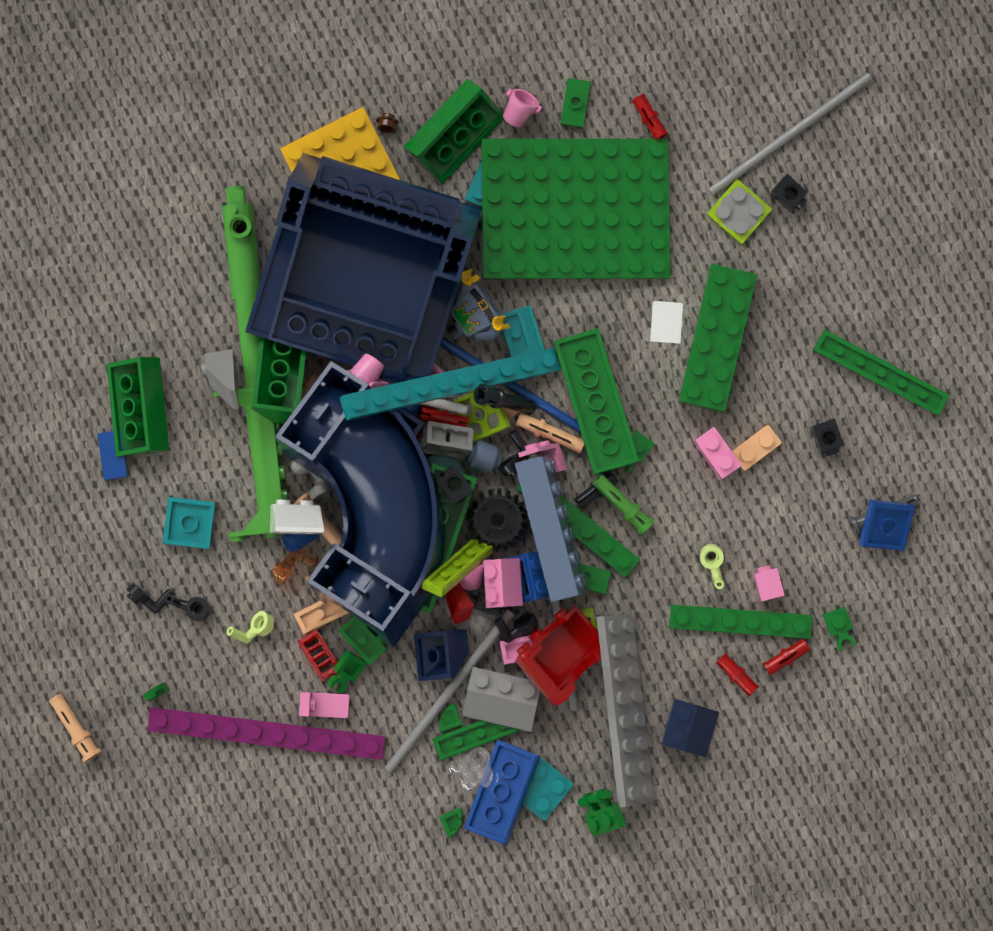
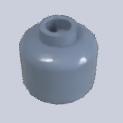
(484, 457)

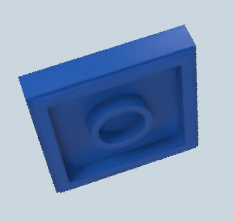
(887, 525)

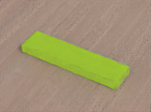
(457, 567)

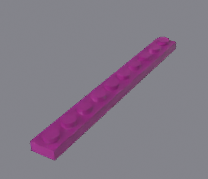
(266, 733)

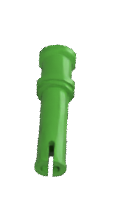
(629, 509)

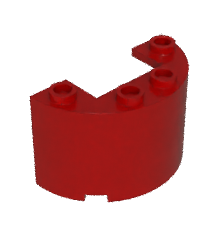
(560, 654)

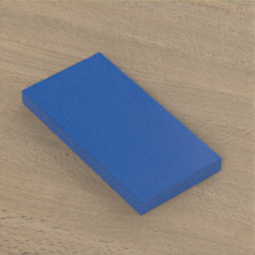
(499, 805)

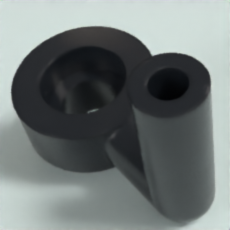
(508, 467)
(138, 596)
(191, 606)
(523, 626)

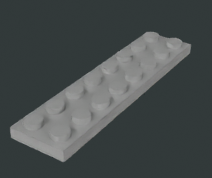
(625, 710)

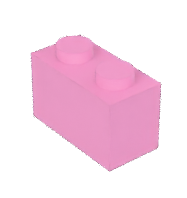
(717, 453)
(502, 583)

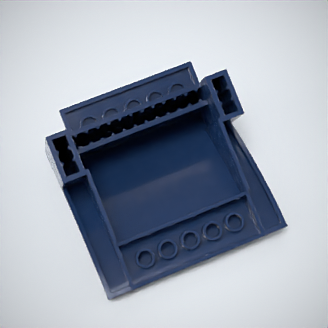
(363, 267)

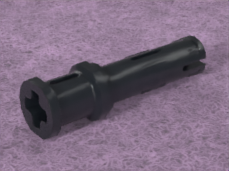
(498, 398)

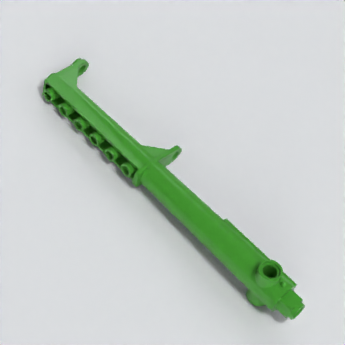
(244, 283)

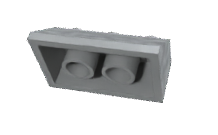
(501, 699)

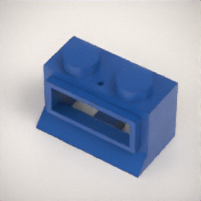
(533, 577)

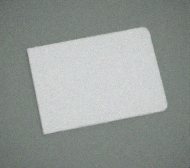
(666, 322)

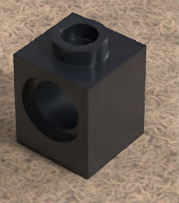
(789, 183)
(830, 427)
(465, 489)

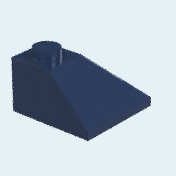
(440, 653)

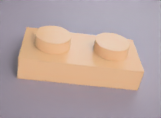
(756, 447)

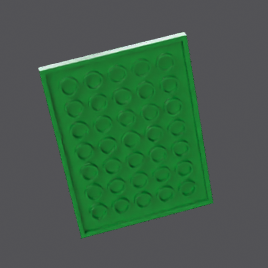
(575, 209)

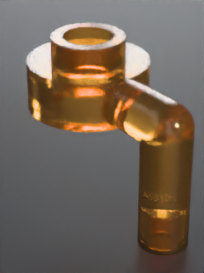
(282, 570)

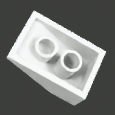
(296, 518)

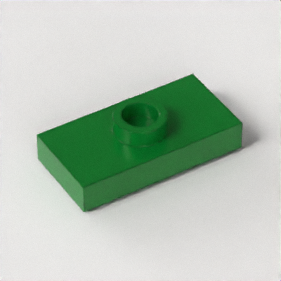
(575, 103)
(596, 578)

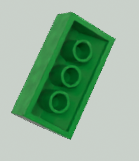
(454, 131)
(277, 380)
(137, 406)

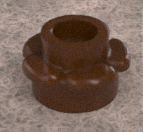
(387, 123)

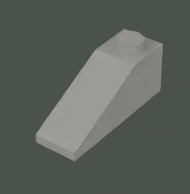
(222, 375)

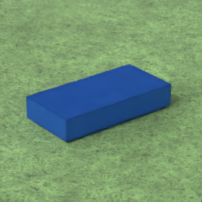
(112, 466)

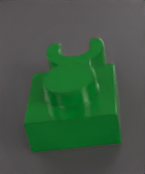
(642, 446)
(838, 624)
(347, 669)

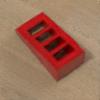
(459, 604)
(307, 651)

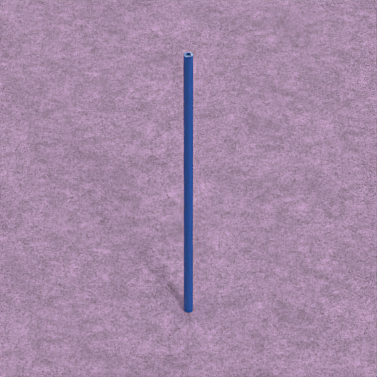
(515, 387)

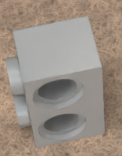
(446, 440)

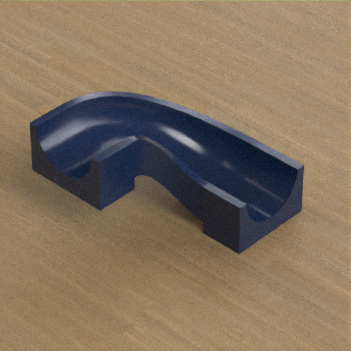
(385, 500)

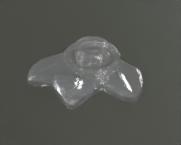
(470, 771)

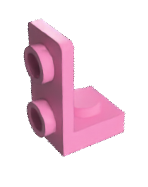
(545, 448)
(324, 705)

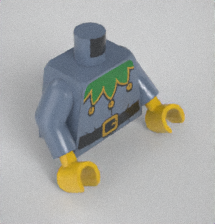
(475, 312)

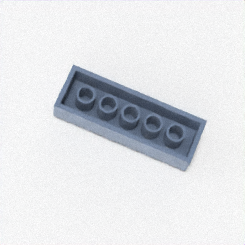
(551, 527)

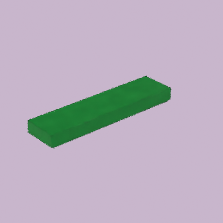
(469, 738)

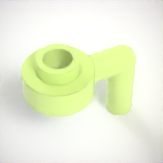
(713, 564)
(261, 625)

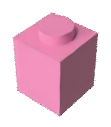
(768, 583)

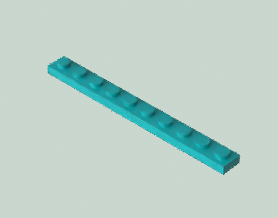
(448, 384)

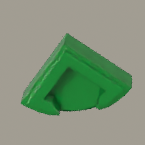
(155, 692)
(449, 718)
(452, 821)

